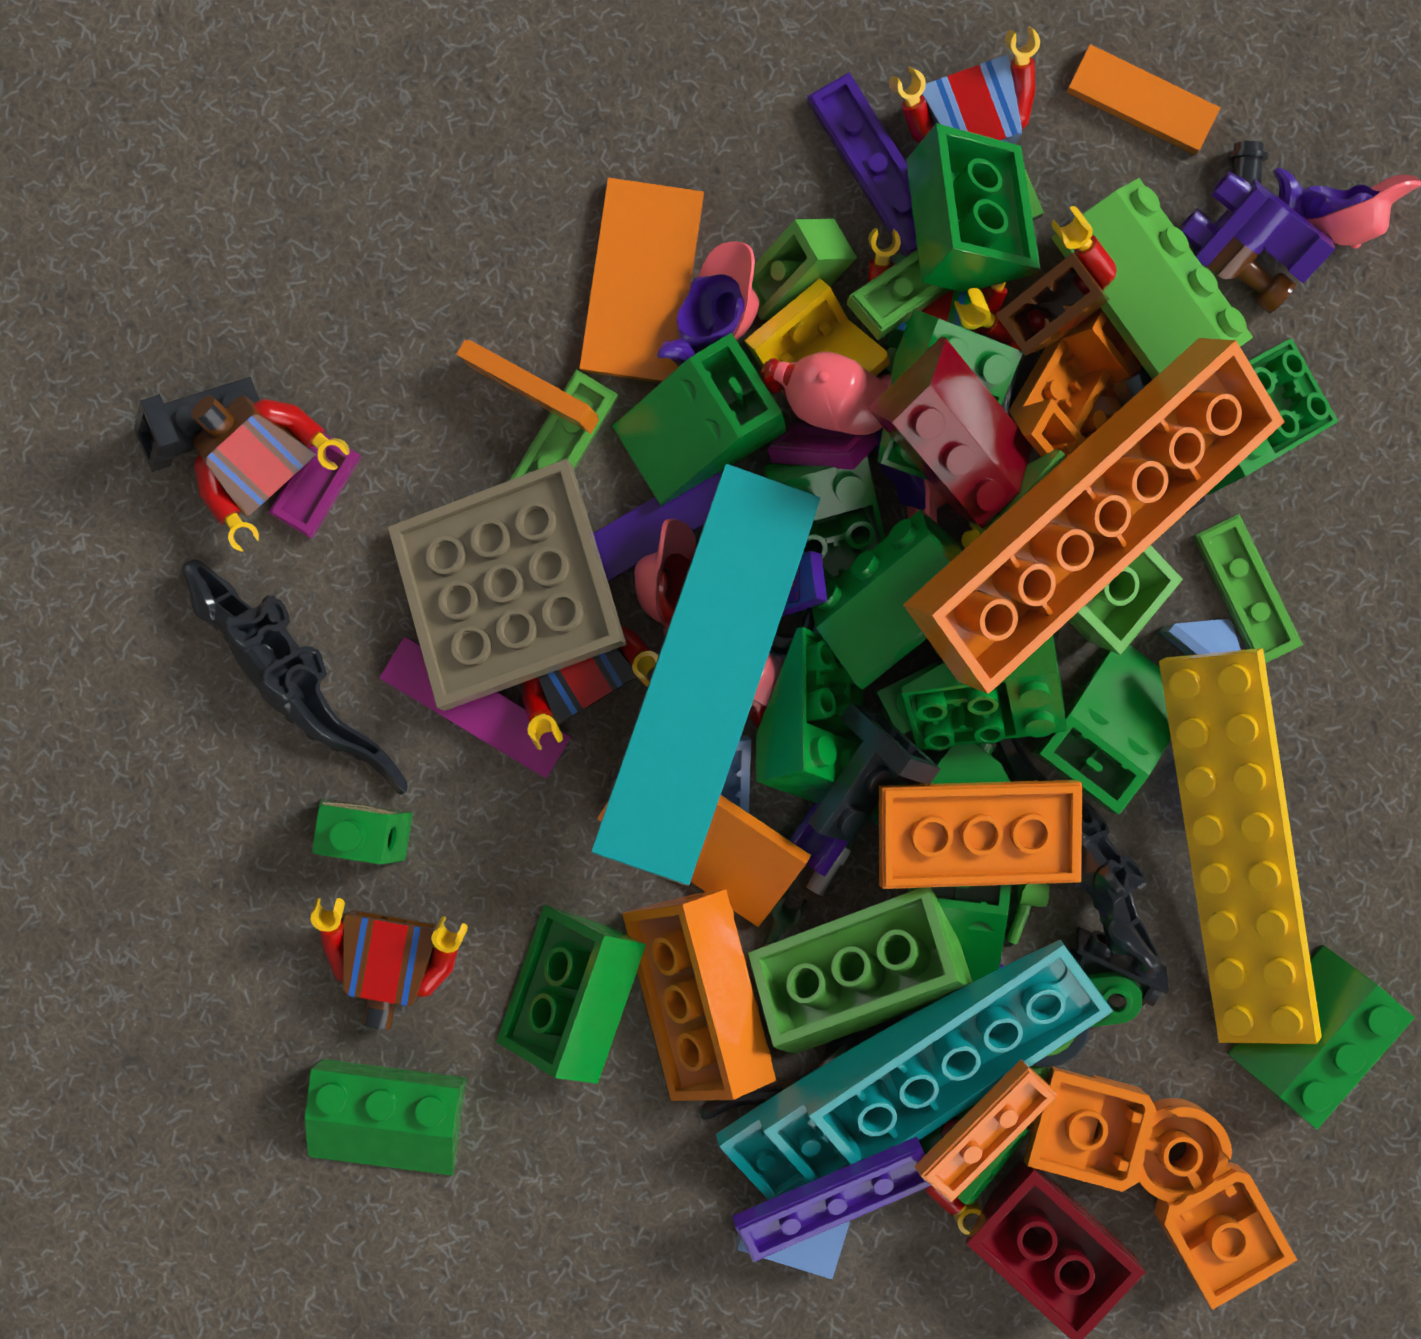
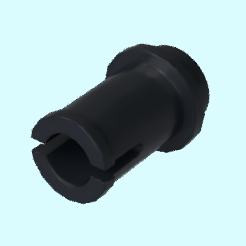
(1248, 160)

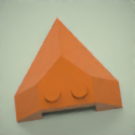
(1073, 386)

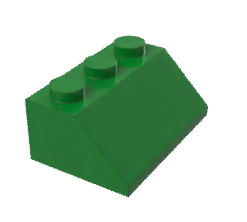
(971, 210)
(865, 606)
(570, 995)
(1356, 1030)
(384, 1116)

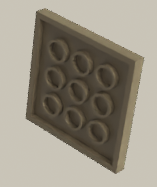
(506, 585)

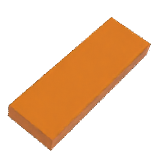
(1143, 99)
(528, 385)
(985, 1131)

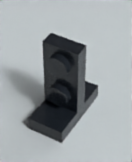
(169, 428)
(875, 763)

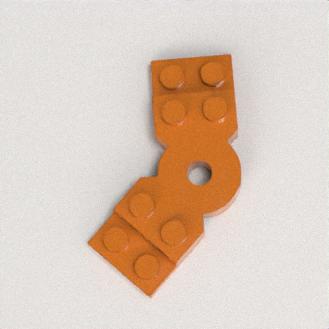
(1204, 1203)

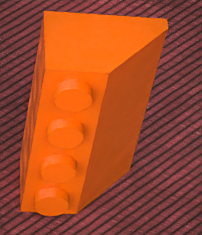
(700, 998)

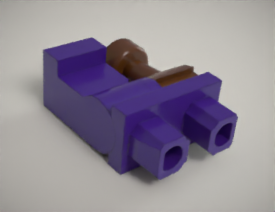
(1254, 223)

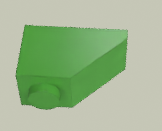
(797, 260)

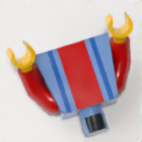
(982, 100)

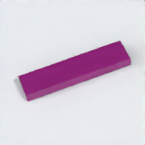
(489, 718)

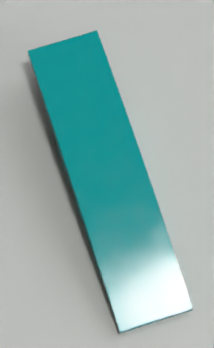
(706, 675)
(915, 1072)

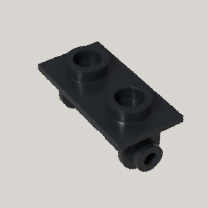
(1095, 957)

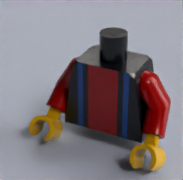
(583, 684)

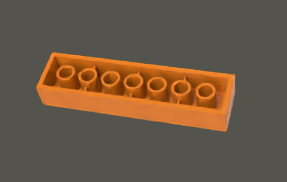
(1094, 513)

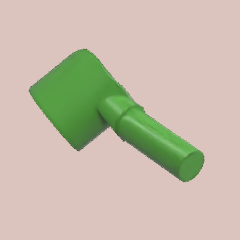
(1028, 896)

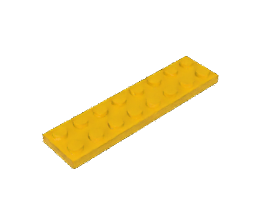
(1240, 847)

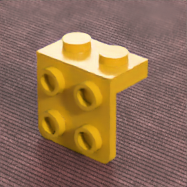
(814, 325)

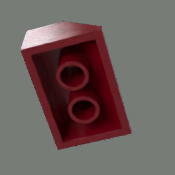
(955, 433)
(1053, 1251)

